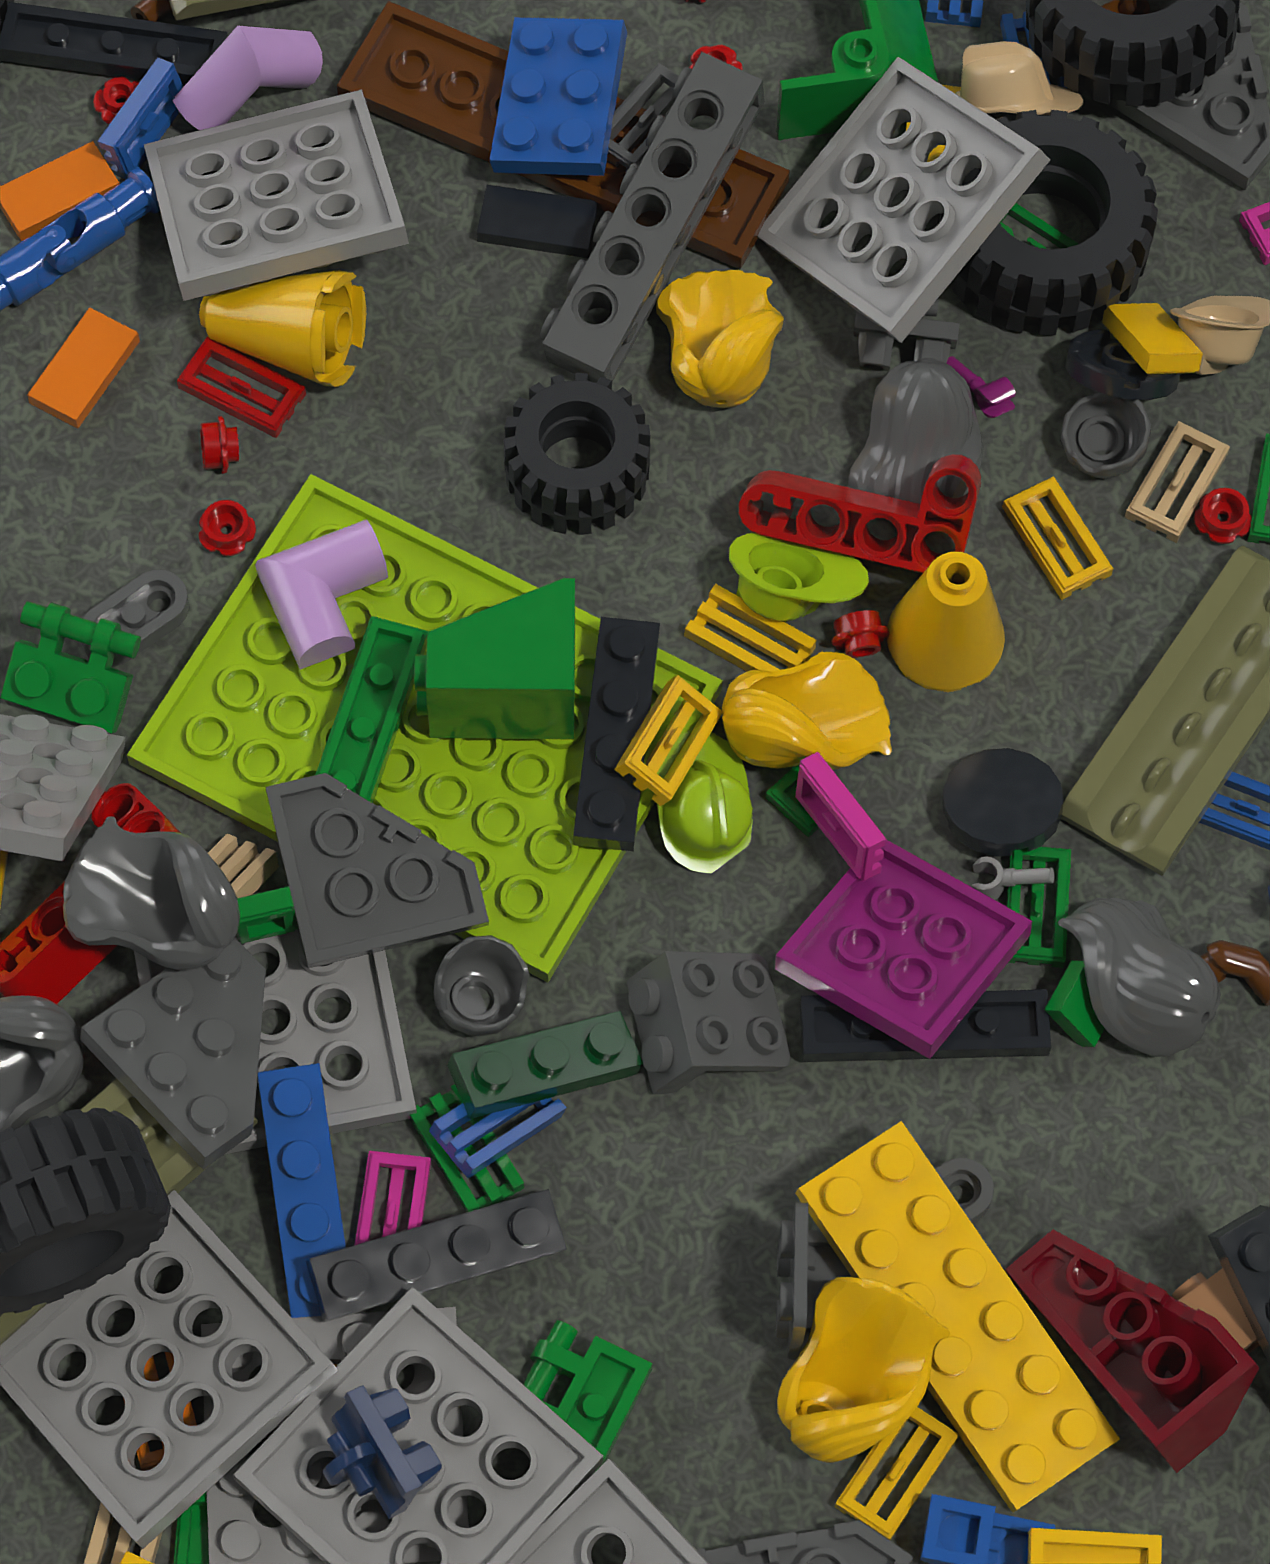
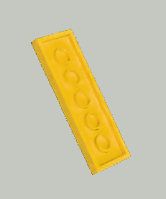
(999, 1367)

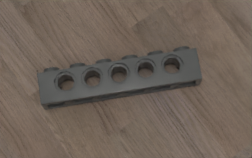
(707, 90)

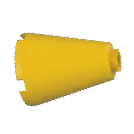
(292, 323)
(947, 626)

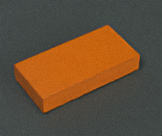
(54, 189)
(83, 368)

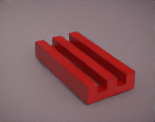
(281, 410)

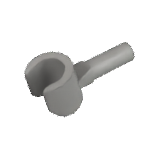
(1008, 876)

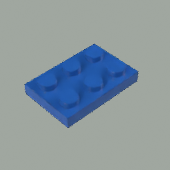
(558, 96)

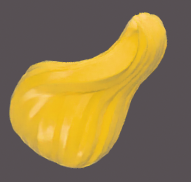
(720, 334)
(807, 709)
(858, 1369)

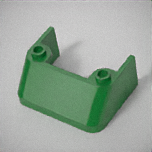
(858, 61)

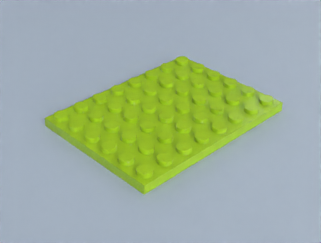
(256, 720)

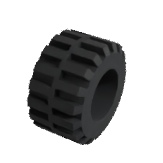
(581, 494)

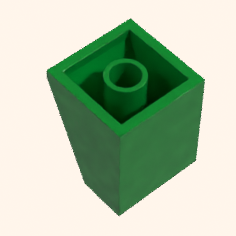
(503, 670)

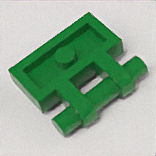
(67, 684)
(601, 1387)

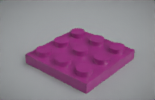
(904, 948)

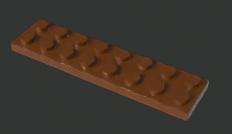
(452, 92)

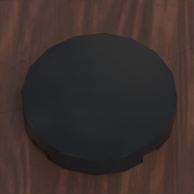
(1111, 370)
(1002, 801)

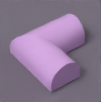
(242, 64)
(307, 581)

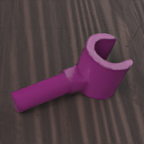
(990, 397)

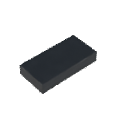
(537, 221)

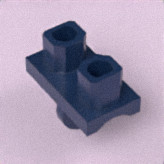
(371, 1455)

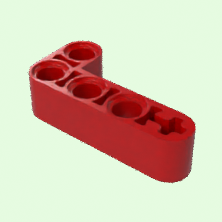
(858, 507)
(41, 953)

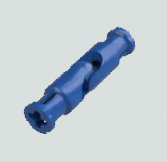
(97, 221)

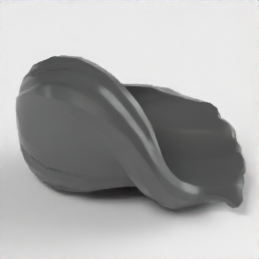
(916, 419)
(151, 896)
(1140, 980)
(37, 1057)

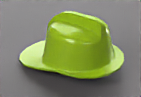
(792, 579)
(710, 810)

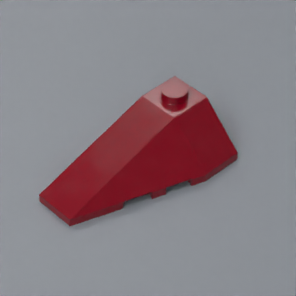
(1154, 1355)

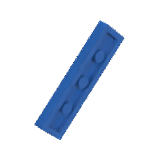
(301, 1176)

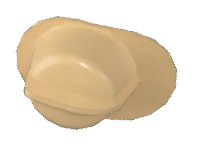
(1011, 81)
(1224, 329)

